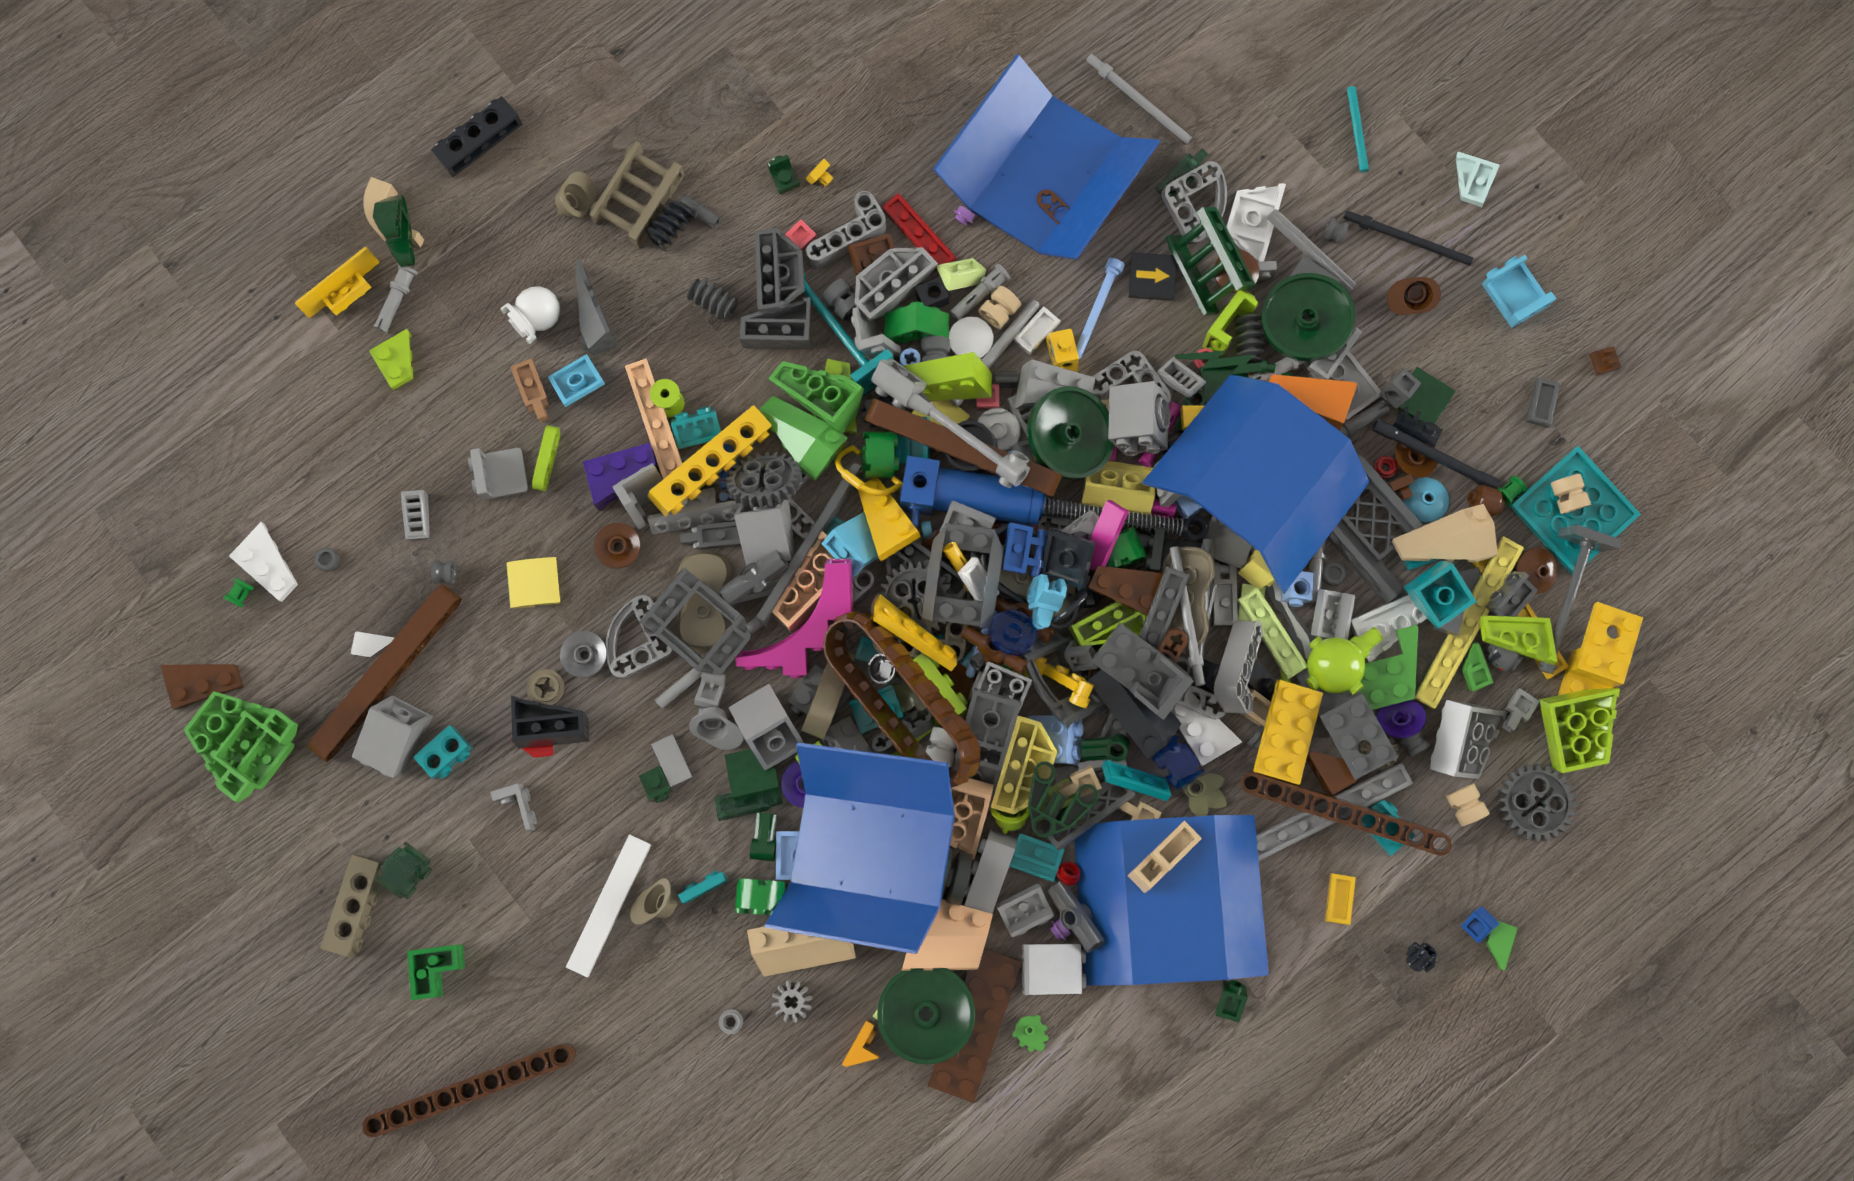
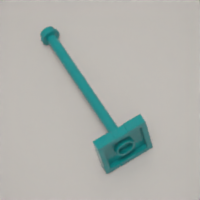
(863, 375)

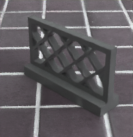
(1393, 506)

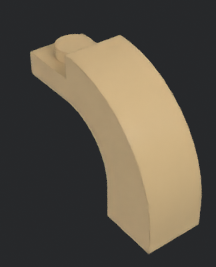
(377, 191)

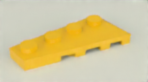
(887, 521)
(907, 629)

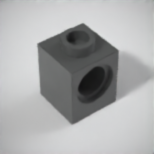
(1400, 388)

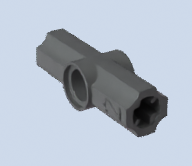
(754, 577)
(1076, 916)

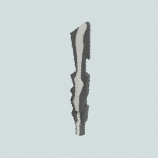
(1297, 630)

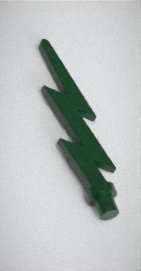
(1241, 361)

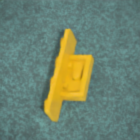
(341, 286)

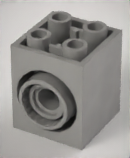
(1138, 418)
(1001, 682)

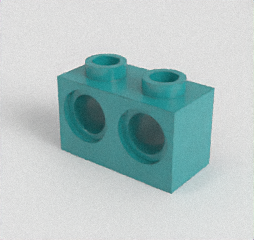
(440, 747)

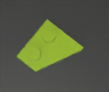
(395, 359)

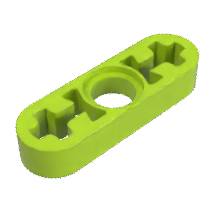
(546, 458)

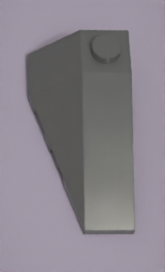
(593, 323)

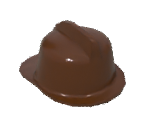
(1413, 296)

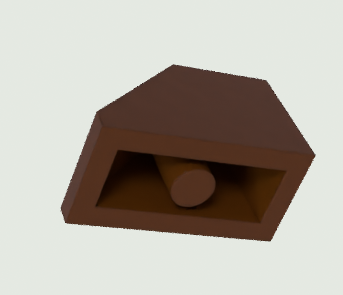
(1330, 772)

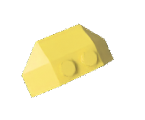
(1026, 749)

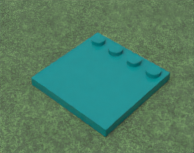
(1607, 514)

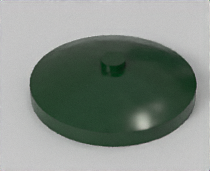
(1308, 317)
(1070, 432)
(926, 1015)

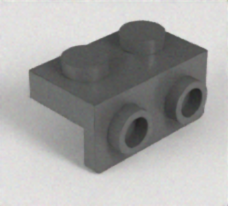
(1512, 595)

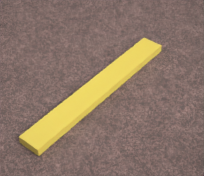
(1455, 648)

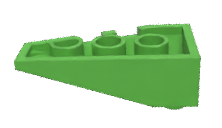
(825, 395)
(804, 436)

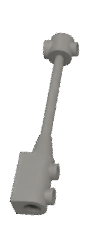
(907, 392)

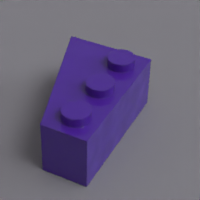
(612, 468)

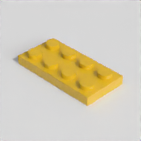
(1288, 732)

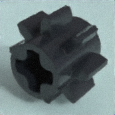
(1421, 957)

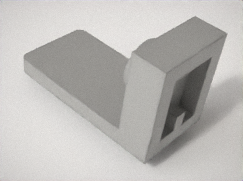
(507, 795)

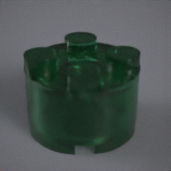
(404, 870)

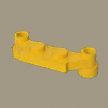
(1074, 682)

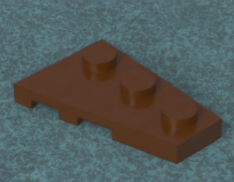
(1126, 586)

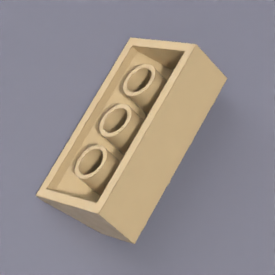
(788, 951)

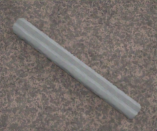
(1309, 248)

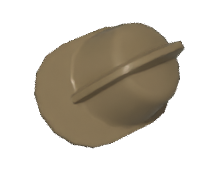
(576, 195)
(655, 902)

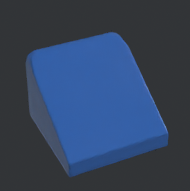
(1480, 924)

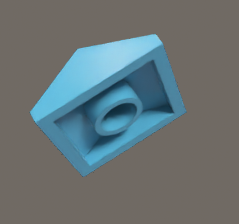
(576, 380)

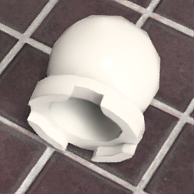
(533, 311)

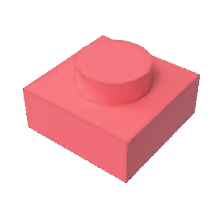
(801, 235)
(989, 403)

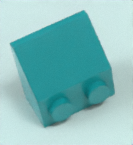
(1440, 593)

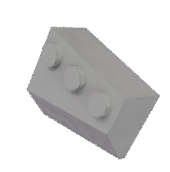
(1465, 739)

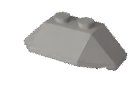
(891, 280)

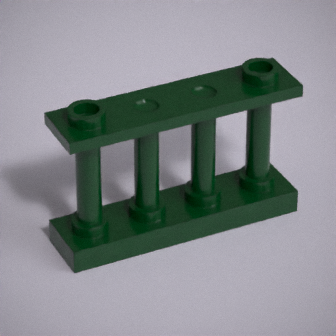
(1229, 260)

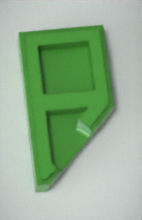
(1476, 669)
(1500, 943)

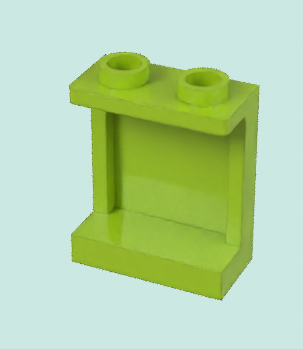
(1216, 338)

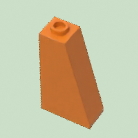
(1323, 396)

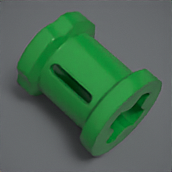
(1512, 489)
(238, 592)

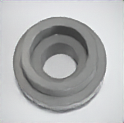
(723, 1021)

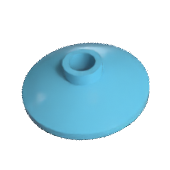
(1422, 509)

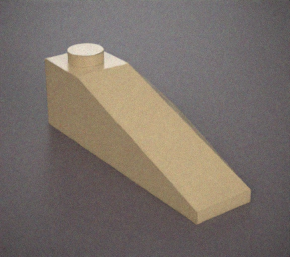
(1460, 536)

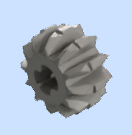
(791, 1010)

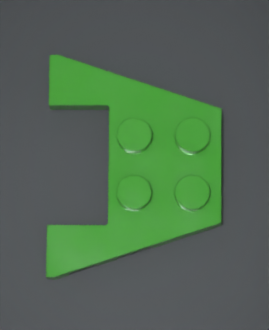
(1393, 678)

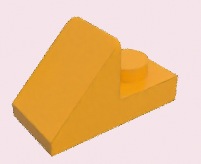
(858, 1052)

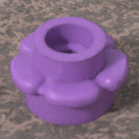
(964, 215)
(1059, 930)

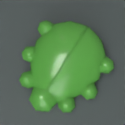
(1031, 1033)

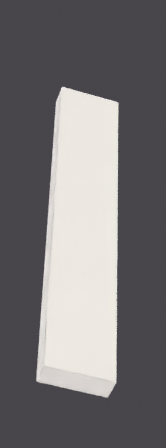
(608, 906)

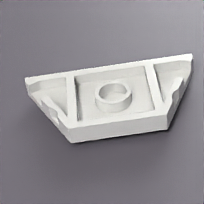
(1249, 220)

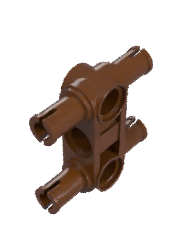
(986, 647)

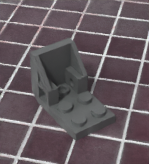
(1143, 670)

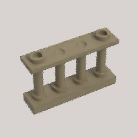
(648, 212)

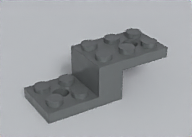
(1348, 722)
(992, 738)

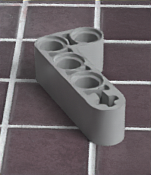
(843, 233)
(1237, 666)

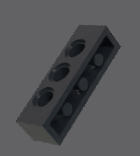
(475, 147)

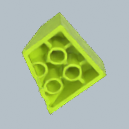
(1580, 728)

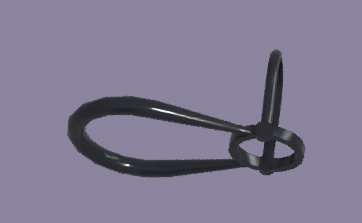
(1075, 600)

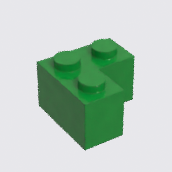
(915, 323)
(426, 969)

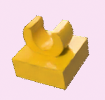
(820, 174)

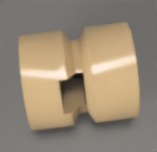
(998, 309)
(1570, 493)
(1467, 805)

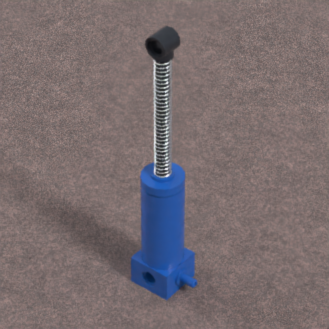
(1008, 504)

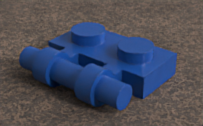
(1017, 550)

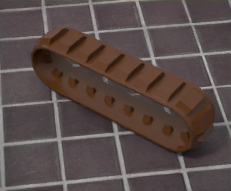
(915, 677)

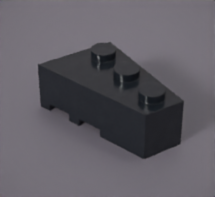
(546, 725)

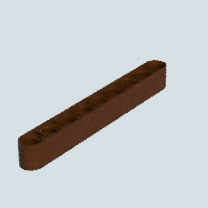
(945, 441)
(384, 673)
(1355, 818)
(459, 1096)

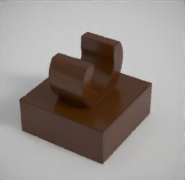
(1605, 360)
(1402, 486)

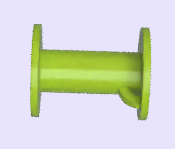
(667, 395)

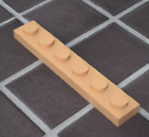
(654, 419)

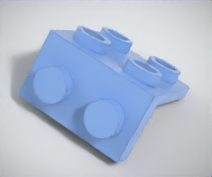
(1065, 741)

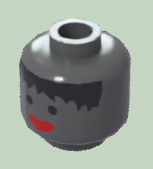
(1503, 658)

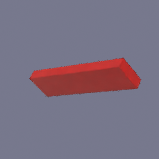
(917, 230)

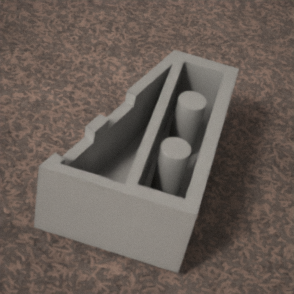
(1040, 378)
(990, 870)

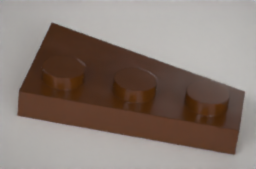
(196, 682)

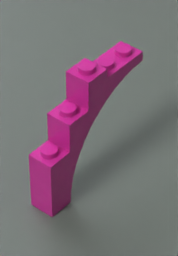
(794, 650)

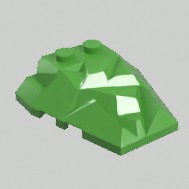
(240, 742)

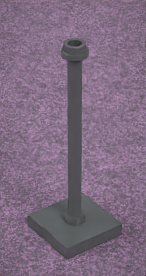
(1588, 541)

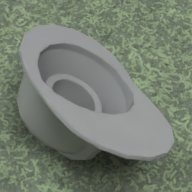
(715, 728)

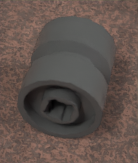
(841, 297)
(934, 347)
(882, 671)

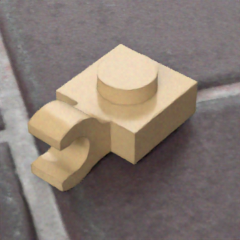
(1084, 776)
(1140, 812)

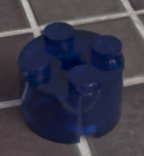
(1178, 763)

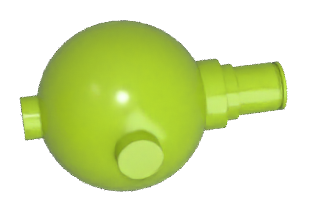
(1339, 663)

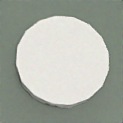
(971, 335)
(999, 420)

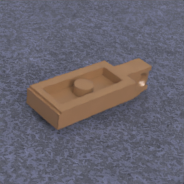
(531, 388)

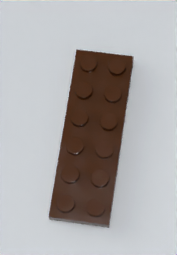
(991, 991)

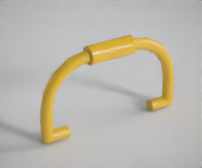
(856, 482)

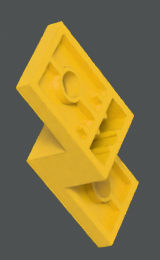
(1600, 659)

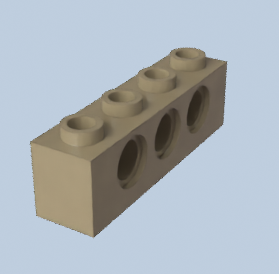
(334, 938)

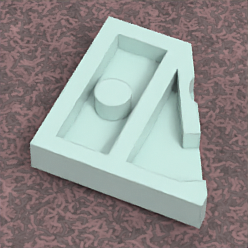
(1474, 178)

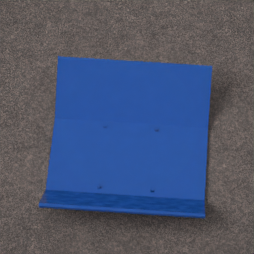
(1031, 143)
(1265, 472)
(868, 848)
(1193, 923)

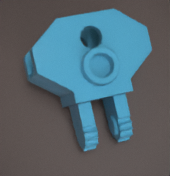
(1045, 599)

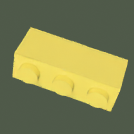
(1120, 484)

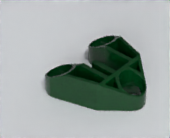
(394, 223)
(1073, 812)

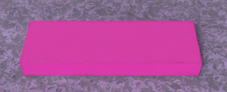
(1107, 532)

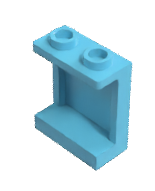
(1516, 291)
(853, 542)

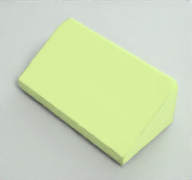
(961, 273)

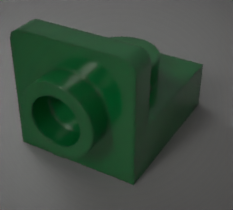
(783, 174)
(656, 784)
(1232, 1000)

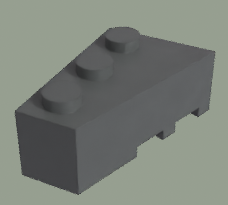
(779, 327)

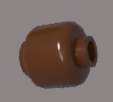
(1489, 496)

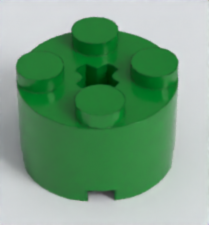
(878, 454)
(1127, 550)
(758, 896)

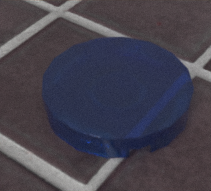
(1012, 632)

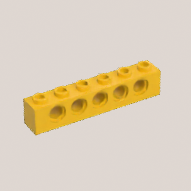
(751, 420)

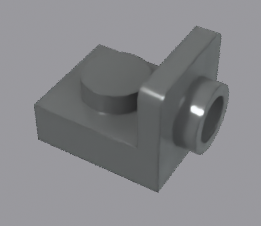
(1080, 656)

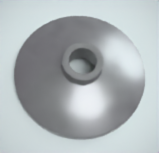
(572, 651)

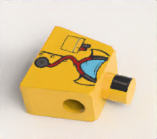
(1063, 349)

